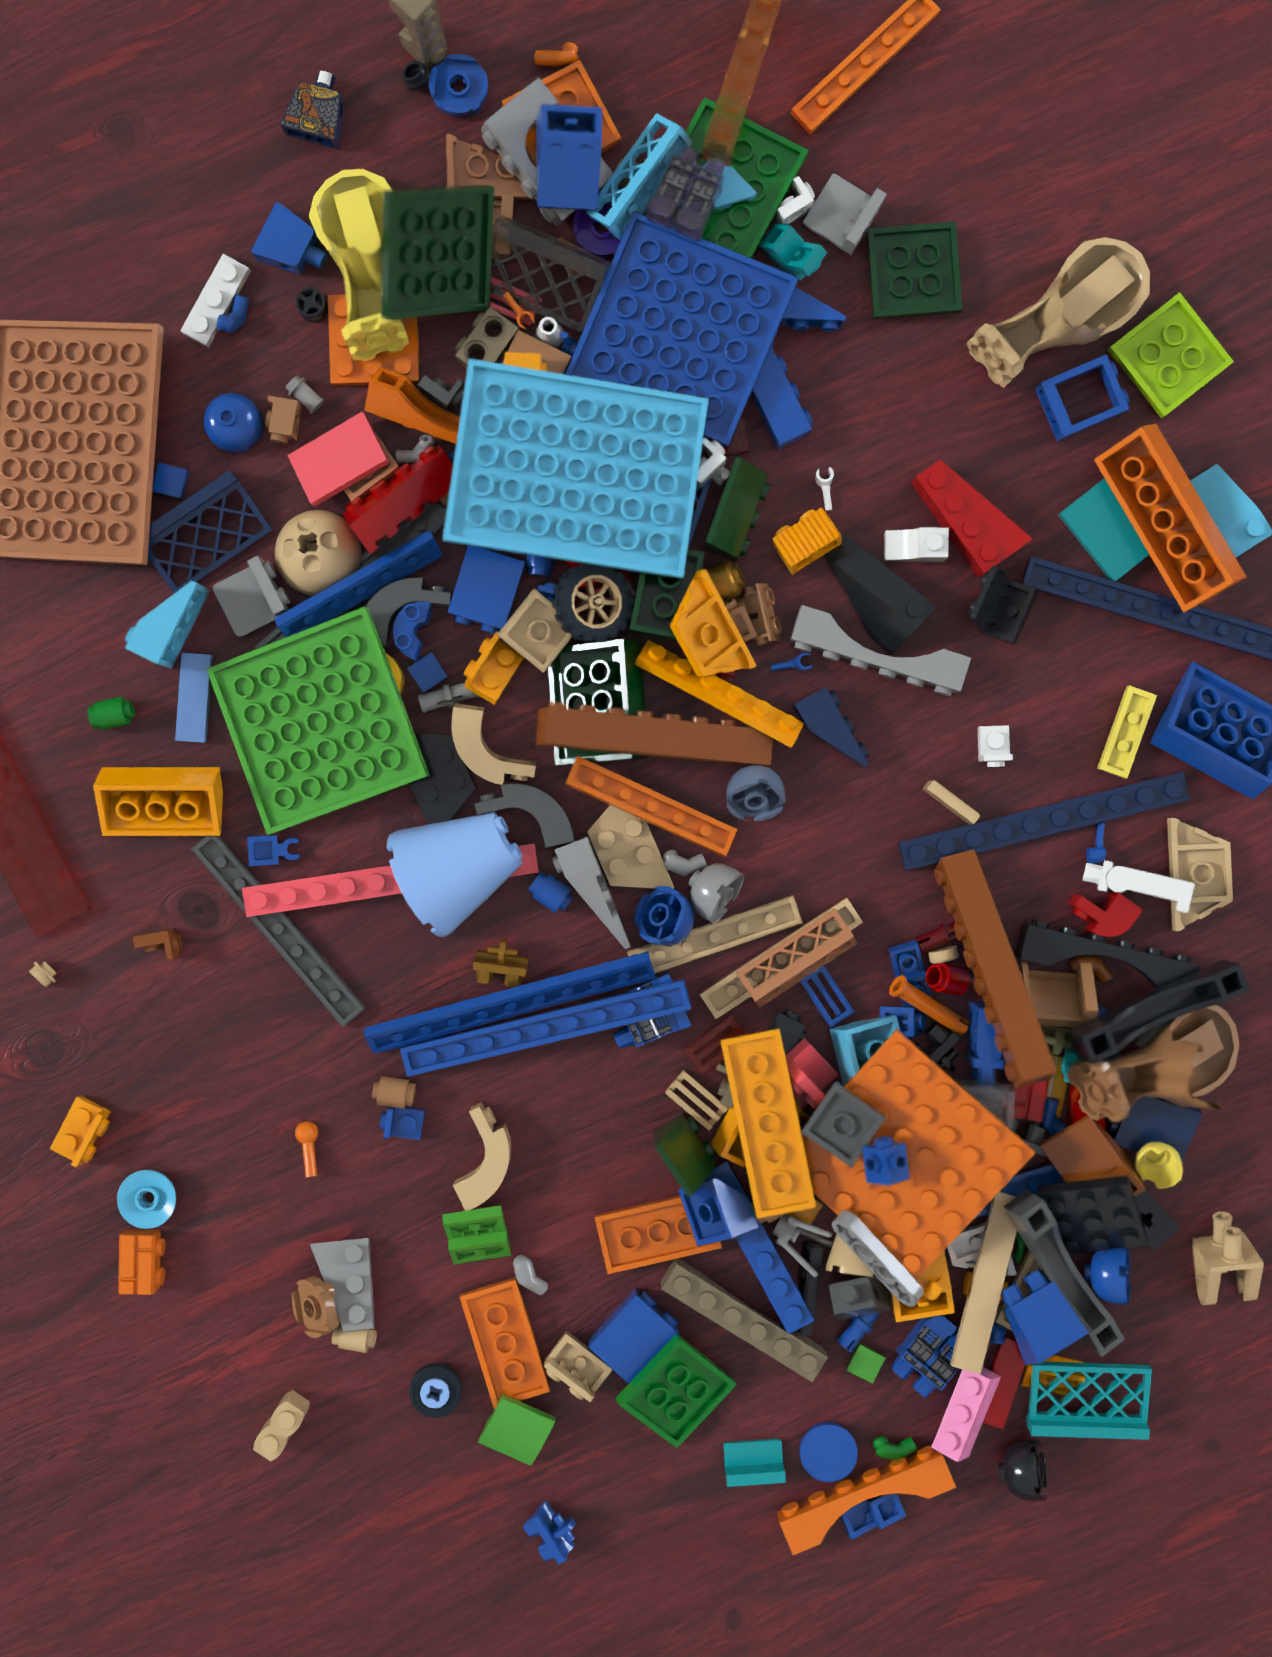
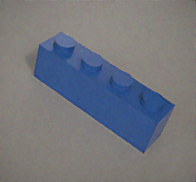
(779, 404)

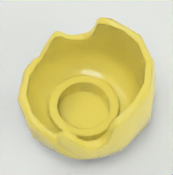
(1159, 1164)

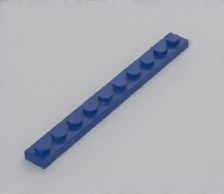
(510, 1003)
(546, 1027)

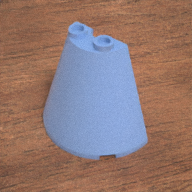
(452, 867)

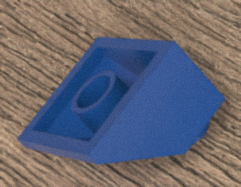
(718, 1212)

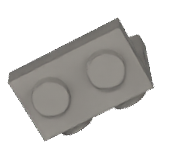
(251, 597)

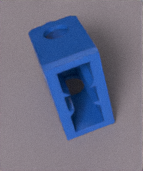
(288, 242)

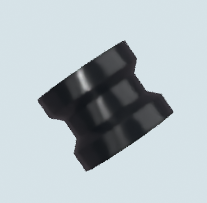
(308, 299)

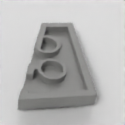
(349, 1271)

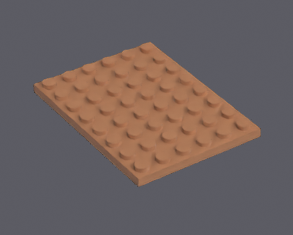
(78, 439)

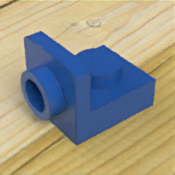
(910, 1019)
(403, 1122)

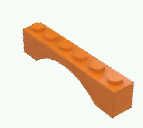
(397, 399)
(918, 1475)

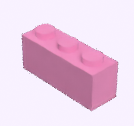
(965, 1413)

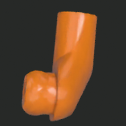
(557, 57)

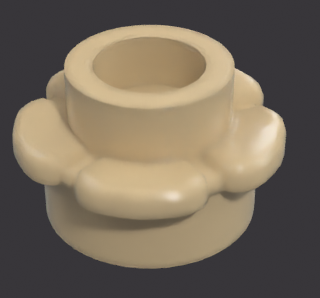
(43, 973)

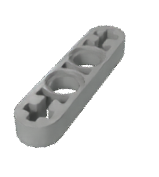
(877, 1258)

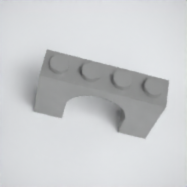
(507, 134)

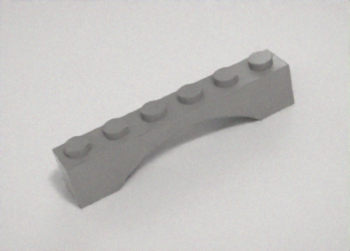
(820, 632)

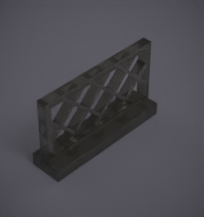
(554, 250)

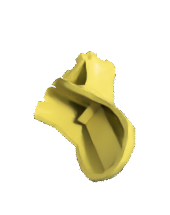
(350, 226)

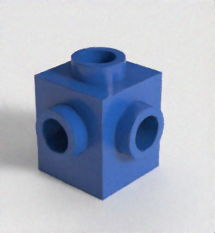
(885, 1161)

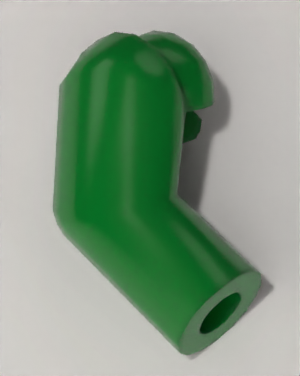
(893, 1451)

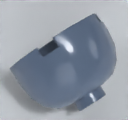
(755, 793)

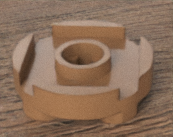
(315, 1306)

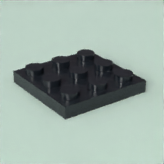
(1095, 1214)

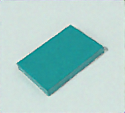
(1105, 531)

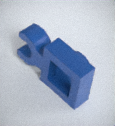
(266, 849)

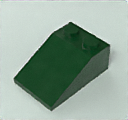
(685, 1152)

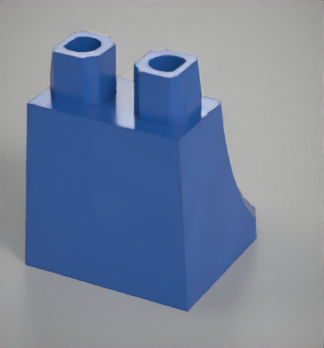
(1041, 1319)

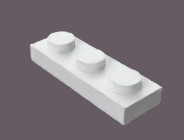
(215, 300)

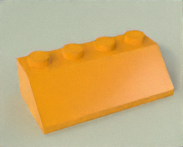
(159, 801)

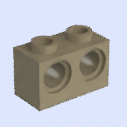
(492, 346)

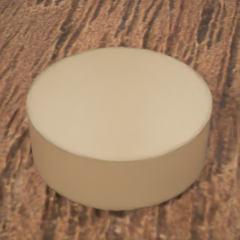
(943, 954)

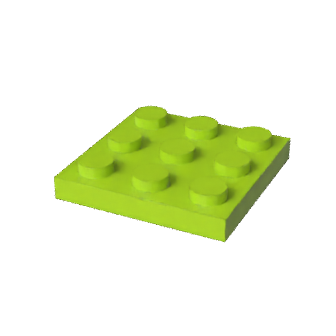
(1170, 355)

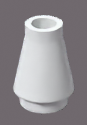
(551, 338)

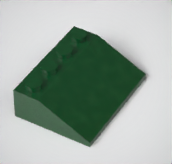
(598, 677)

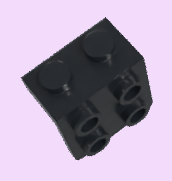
(1002, 606)

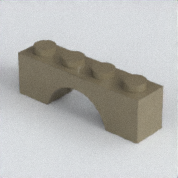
(422, 31)

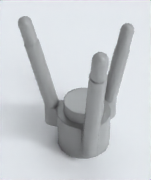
(790, 1228)

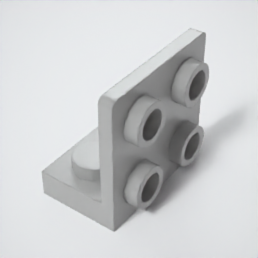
(843, 213)

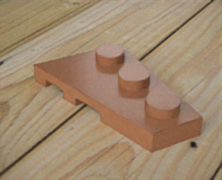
(476, 166)

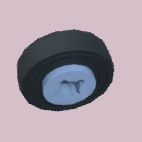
(440, 1380)

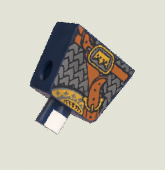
(316, 112)

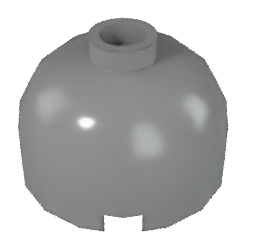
(713, 890)

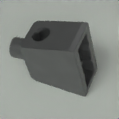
(857, 1298)

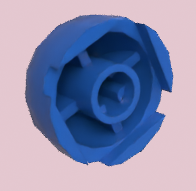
(233, 423)
(664, 917)
(1110, 1275)

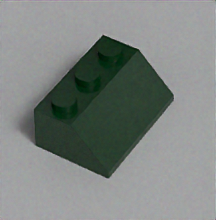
(737, 511)

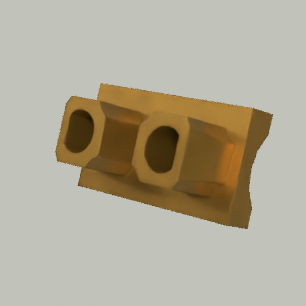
(502, 961)

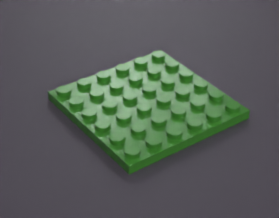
(318, 721)

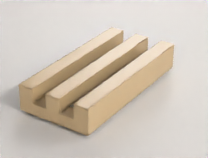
(715, 1116)

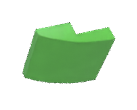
(477, 1235)
(517, 1429)

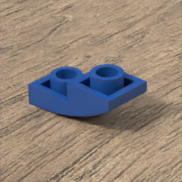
(907, 961)

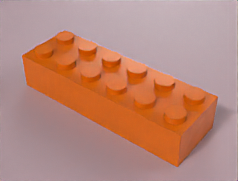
(1169, 517)

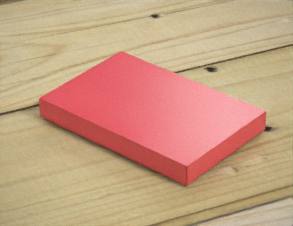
(338, 459)

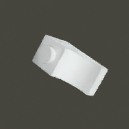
(916, 545)

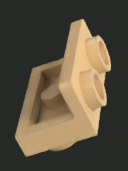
(576, 1367)

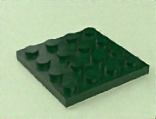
(436, 250)

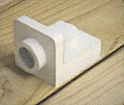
(794, 208)
(710, 466)
(994, 745)

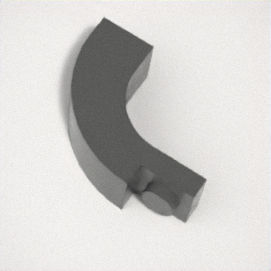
(394, 597)
(548, 812)

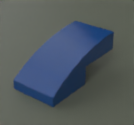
(872, 1513)

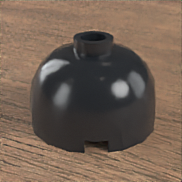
(1025, 1470)

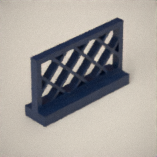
(194, 507)

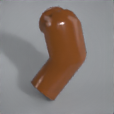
(1099, 967)

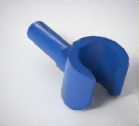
(569, 344)
(794, 663)
(1097, 853)

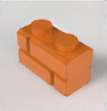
(140, 1261)

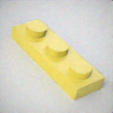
(1127, 732)

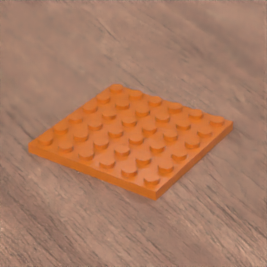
(953, 1148)

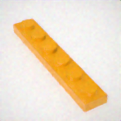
(720, 694)

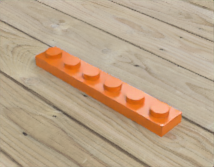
(864, 63)
(651, 806)

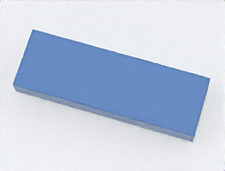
(193, 698)

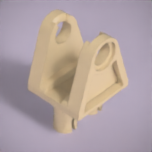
(1224, 1252)

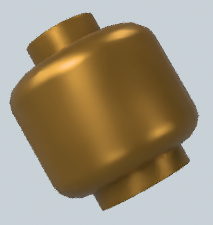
(727, 579)

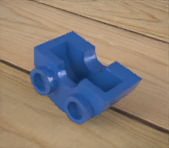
(407, 626)

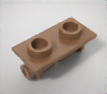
(761, 602)

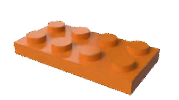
(647, 1235)
(505, 1341)

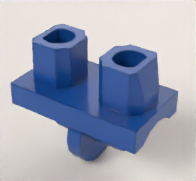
(553, 1531)

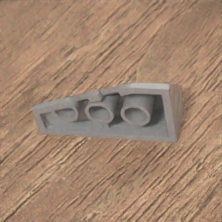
(585, 875)

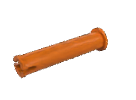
(928, 1005)

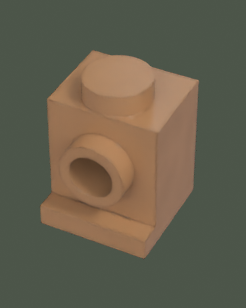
(283, 419)

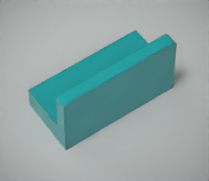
(754, 1462)

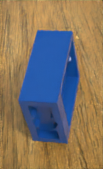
(1056, 411)

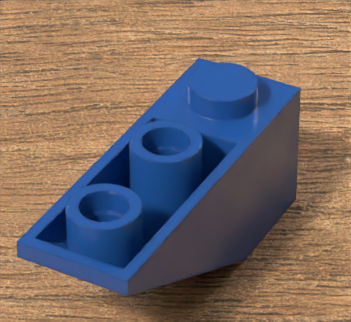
(808, 312)

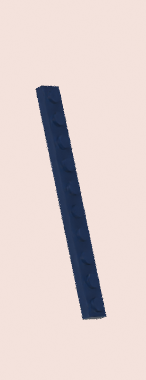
(1148, 608)
(1045, 820)

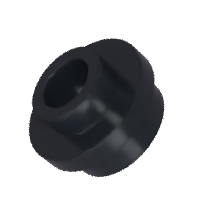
(415, 75)

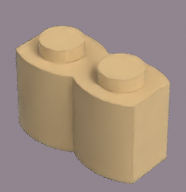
(281, 1425)

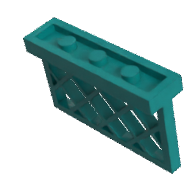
(1084, 1423)

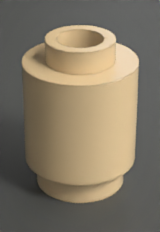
(354, 1340)

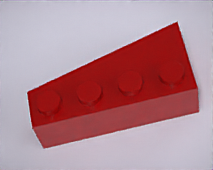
(400, 497)
(974, 523)

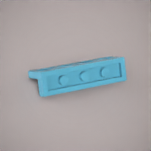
(643, 177)

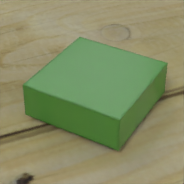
(865, 1362)

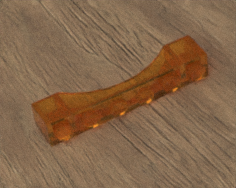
(740, 80)

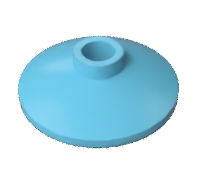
(136, 1208)

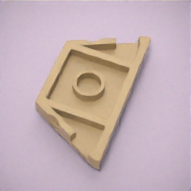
(628, 851)
(1202, 861)

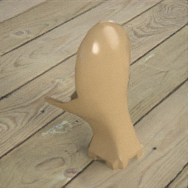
(1089, 297)

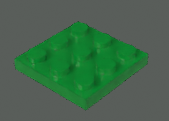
(676, 1391)

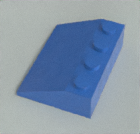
(1219, 731)

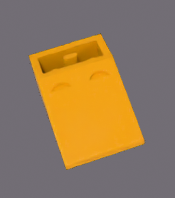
(926, 1308)

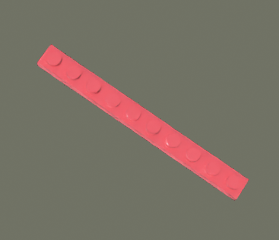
(341, 887)

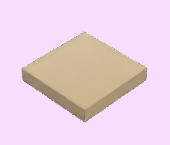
(535, 631)

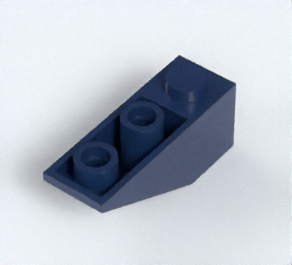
(826, 723)

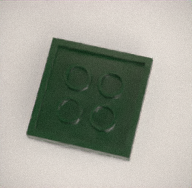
(914, 270)

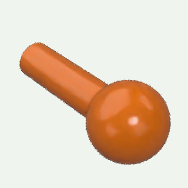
(307, 1134)

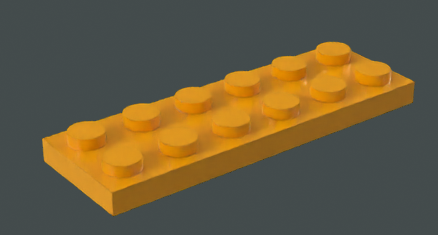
(768, 1123)

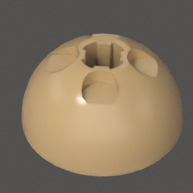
(326, 561)

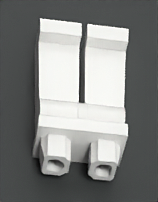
(1125, 879)

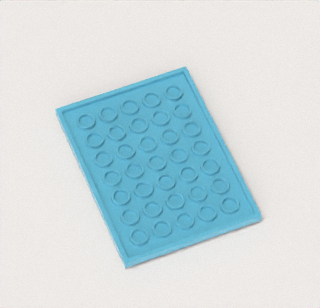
(575, 469)

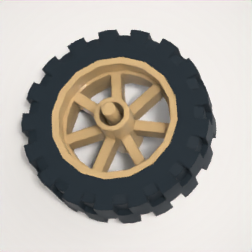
(568, 614)

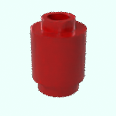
(947, 979)

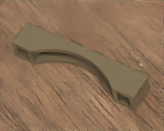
(760, 1331)

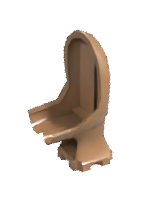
(1179, 1063)

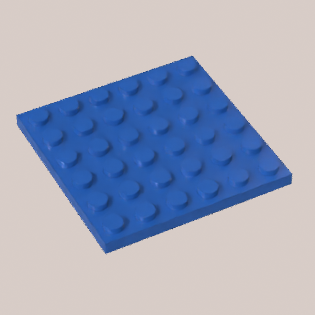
(684, 321)

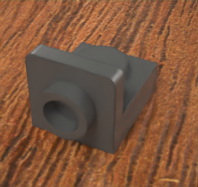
(437, 391)

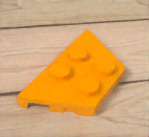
(708, 630)

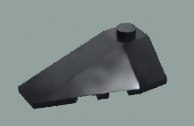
(880, 597)

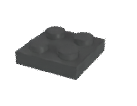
(843, 1124)

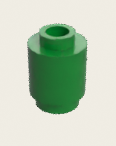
(111, 713)

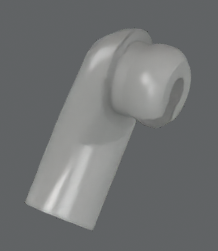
(411, 456)
(681, 865)
(526, 1275)

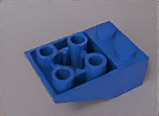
(568, 156)

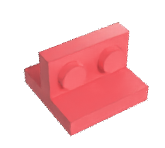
(808, 1074)

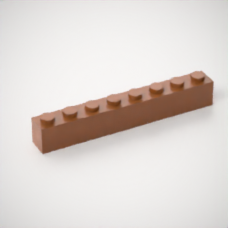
(652, 736)
(994, 970)

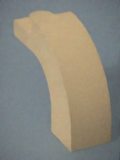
(477, 755)
(486, 1179)

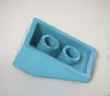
(1231, 510)
(165, 629)

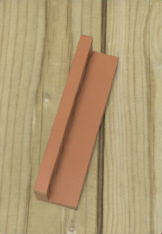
(802, 967)

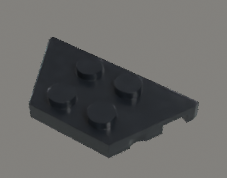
(449, 780)

